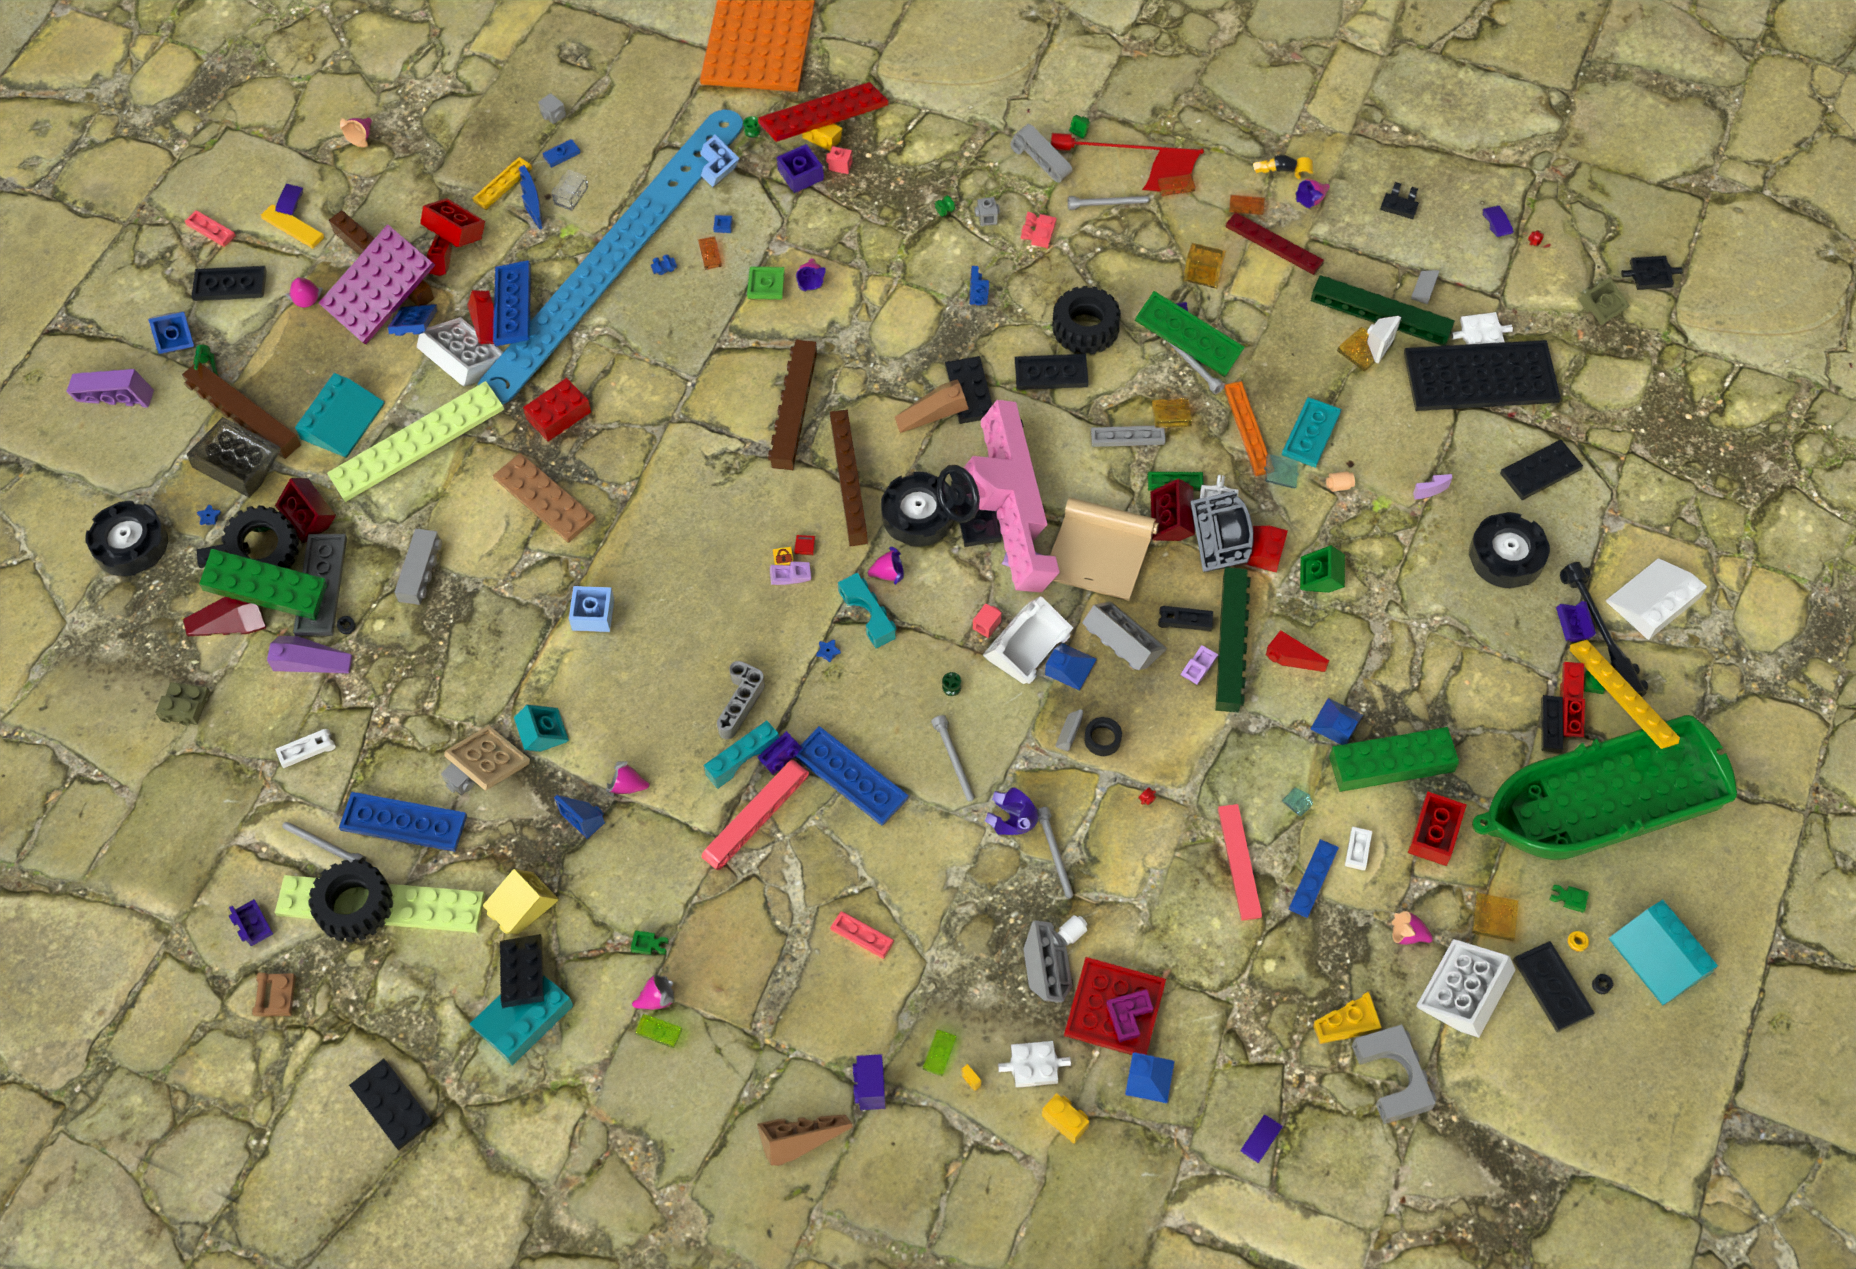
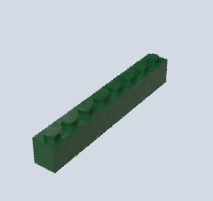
(1374, 306)
(1232, 640)

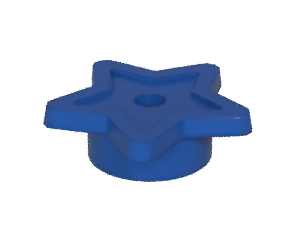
(211, 519)
(825, 654)

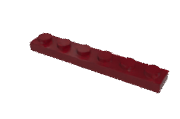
(1274, 243)

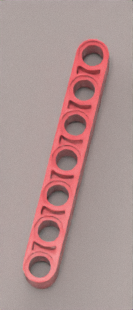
(755, 814)

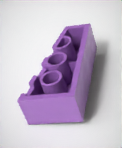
(110, 387)

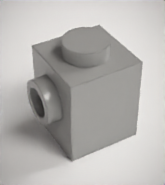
(552, 108)
(457, 780)

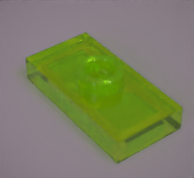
(658, 1031)
(939, 1052)

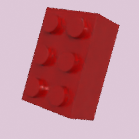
(452, 222)
(557, 409)
(1437, 828)

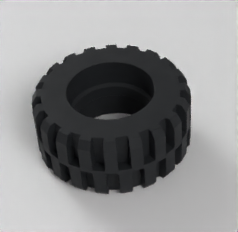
(1090, 302)
(262, 517)
(340, 879)

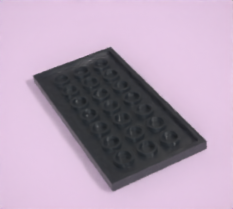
(1481, 375)

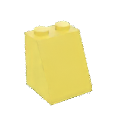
(519, 901)

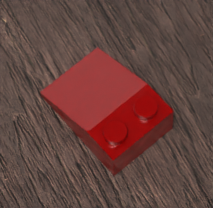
(1267, 547)

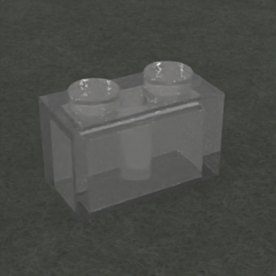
(569, 190)

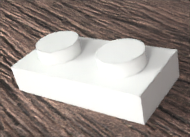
(1358, 848)

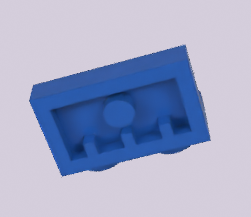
(978, 287)

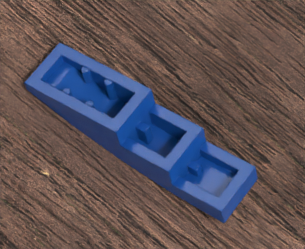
(530, 197)

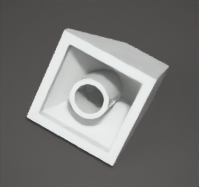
(1382, 335)

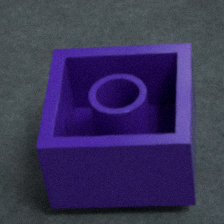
(800, 168)
(870, 1078)

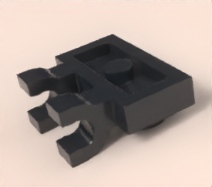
(1398, 205)

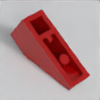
(440, 255)
(482, 315)
(1292, 653)

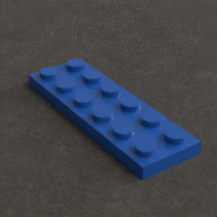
(512, 303)
(851, 776)
(403, 821)

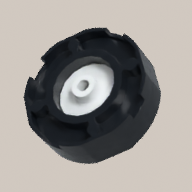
(913, 510)
(126, 538)
(1509, 550)

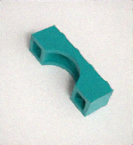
(855, 592)
(724, 765)

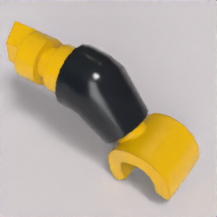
(1286, 164)

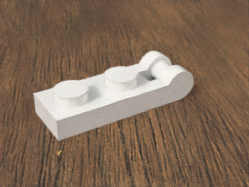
(305, 748)

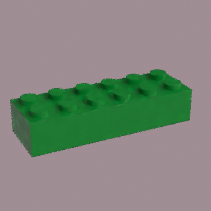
(263, 584)
(1393, 759)

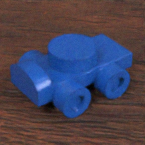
(664, 266)

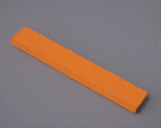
(1247, 426)

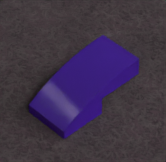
(289, 199)
(1498, 221)
(1261, 1138)

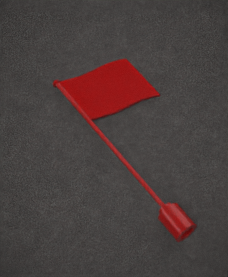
(1168, 162)

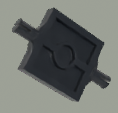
(1651, 272)

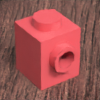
(839, 160)
(987, 620)

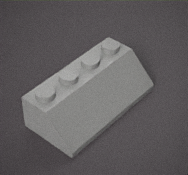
(1123, 635)

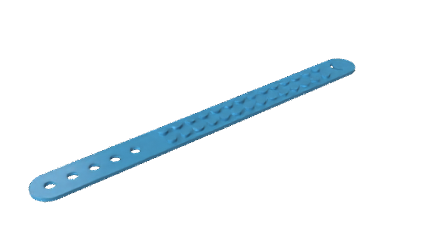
(607, 259)

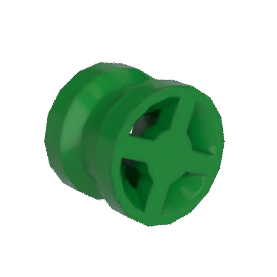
(751, 126)
(945, 205)

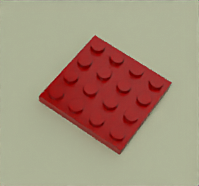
(1089, 1013)

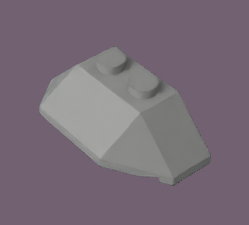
(1047, 962)

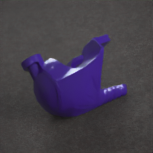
(1021, 811)

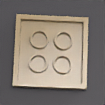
(487, 757)

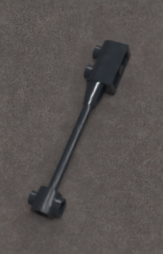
(1577, 577)

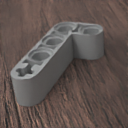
(1042, 152)
(737, 702)

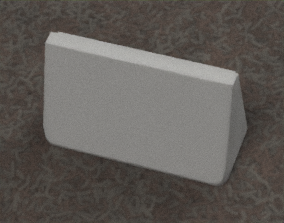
(1425, 286)
(1069, 730)

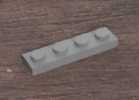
(1127, 436)

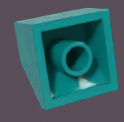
(540, 727)

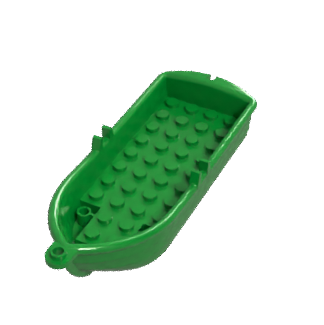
(1610, 792)

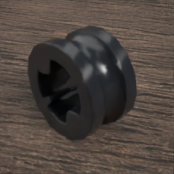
(343, 620)
(1602, 990)

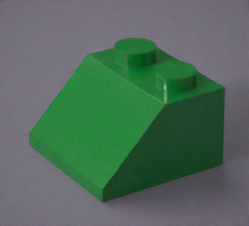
(1323, 570)

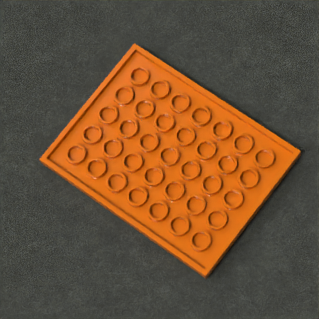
(758, 44)

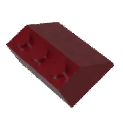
(305, 508)
(1173, 511)

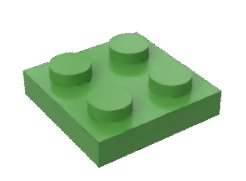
(766, 283)

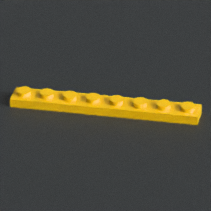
(1624, 694)

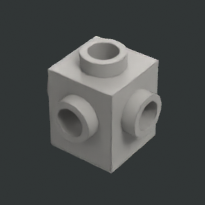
(987, 211)

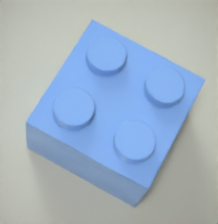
(591, 609)

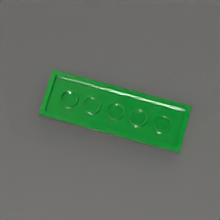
(1189, 333)

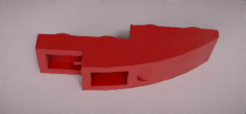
(1573, 703)

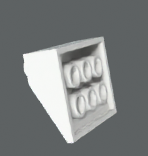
(457, 350)
(1656, 597)
(1467, 987)

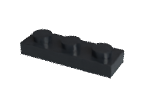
(1552, 723)

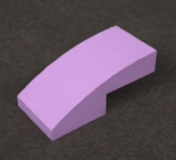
(1437, 485)
(790, 574)
(1199, 665)

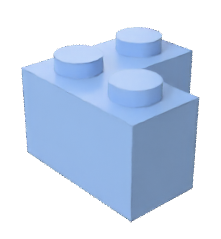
(720, 161)

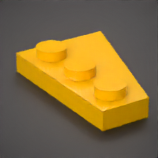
(1351, 1021)

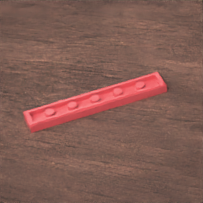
(1239, 862)

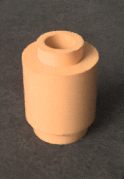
(1340, 481)

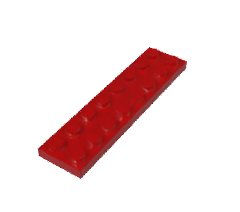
(822, 111)

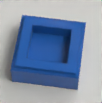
(722, 224)

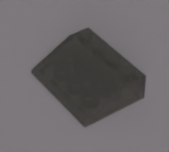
(234, 456)

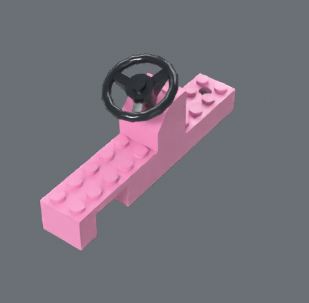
(1007, 486)

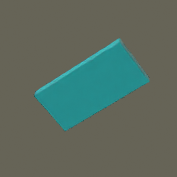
(1311, 432)

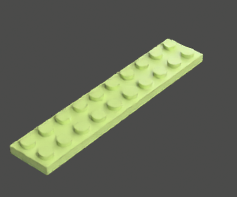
(415, 441)
(411, 904)

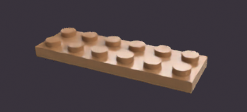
(544, 497)

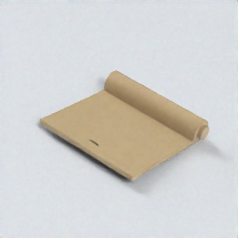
(1102, 548)

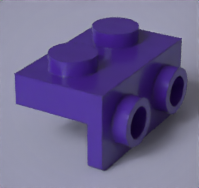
(1576, 622)
(779, 753)
(251, 922)

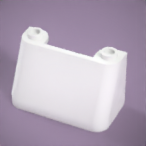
(1028, 640)

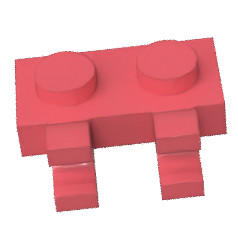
(1043, 230)

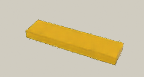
(500, 184)
(293, 226)

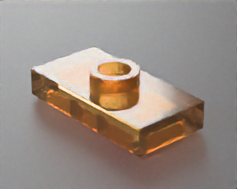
(1176, 185)
(1246, 204)
(710, 252)

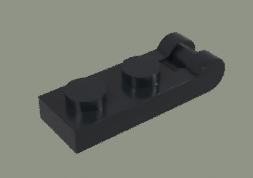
(1185, 618)

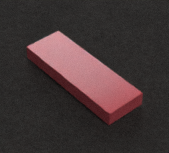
(210, 228)
(862, 934)

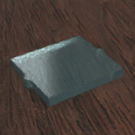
(1281, 471)

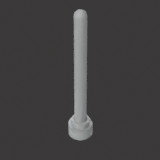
(1074, 202)
(1215, 384)
(940, 724)
(1044, 817)
(322, 843)

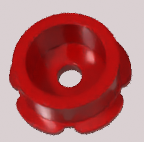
(1535, 238)
(1147, 796)

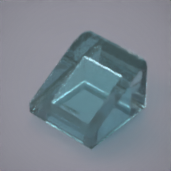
(1298, 801)

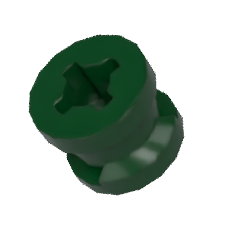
(951, 679)

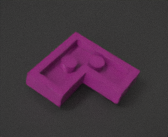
(1123, 1011)

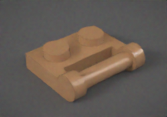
(281, 994)

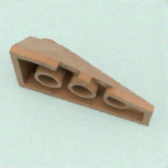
(937, 404)
(790, 1140)

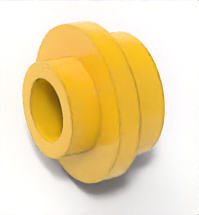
(1582, 937)

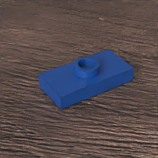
(561, 153)

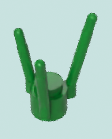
(202, 355)

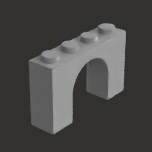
(1396, 1045)

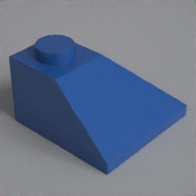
(171, 332)
(1069, 666)
(1336, 722)
(580, 814)
(1149, 1077)

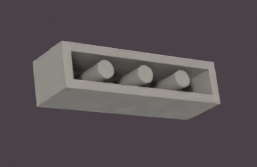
(418, 566)

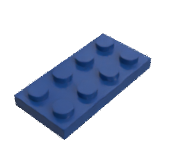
(412, 319)

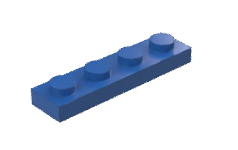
(1313, 878)

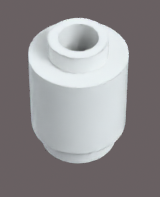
(1072, 930)

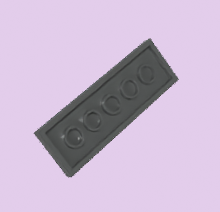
(323, 559)

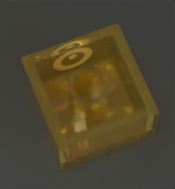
(1204, 265)

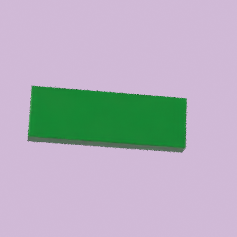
(1158, 479)

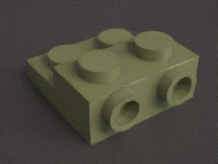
(1603, 300)
(182, 704)

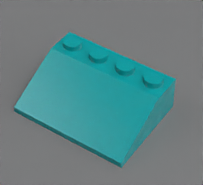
(339, 416)
(1663, 952)
(519, 1027)

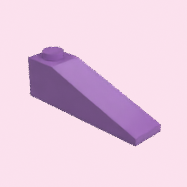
(303, 655)

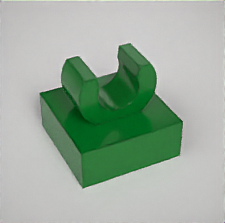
(1079, 126)

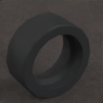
(1103, 750)

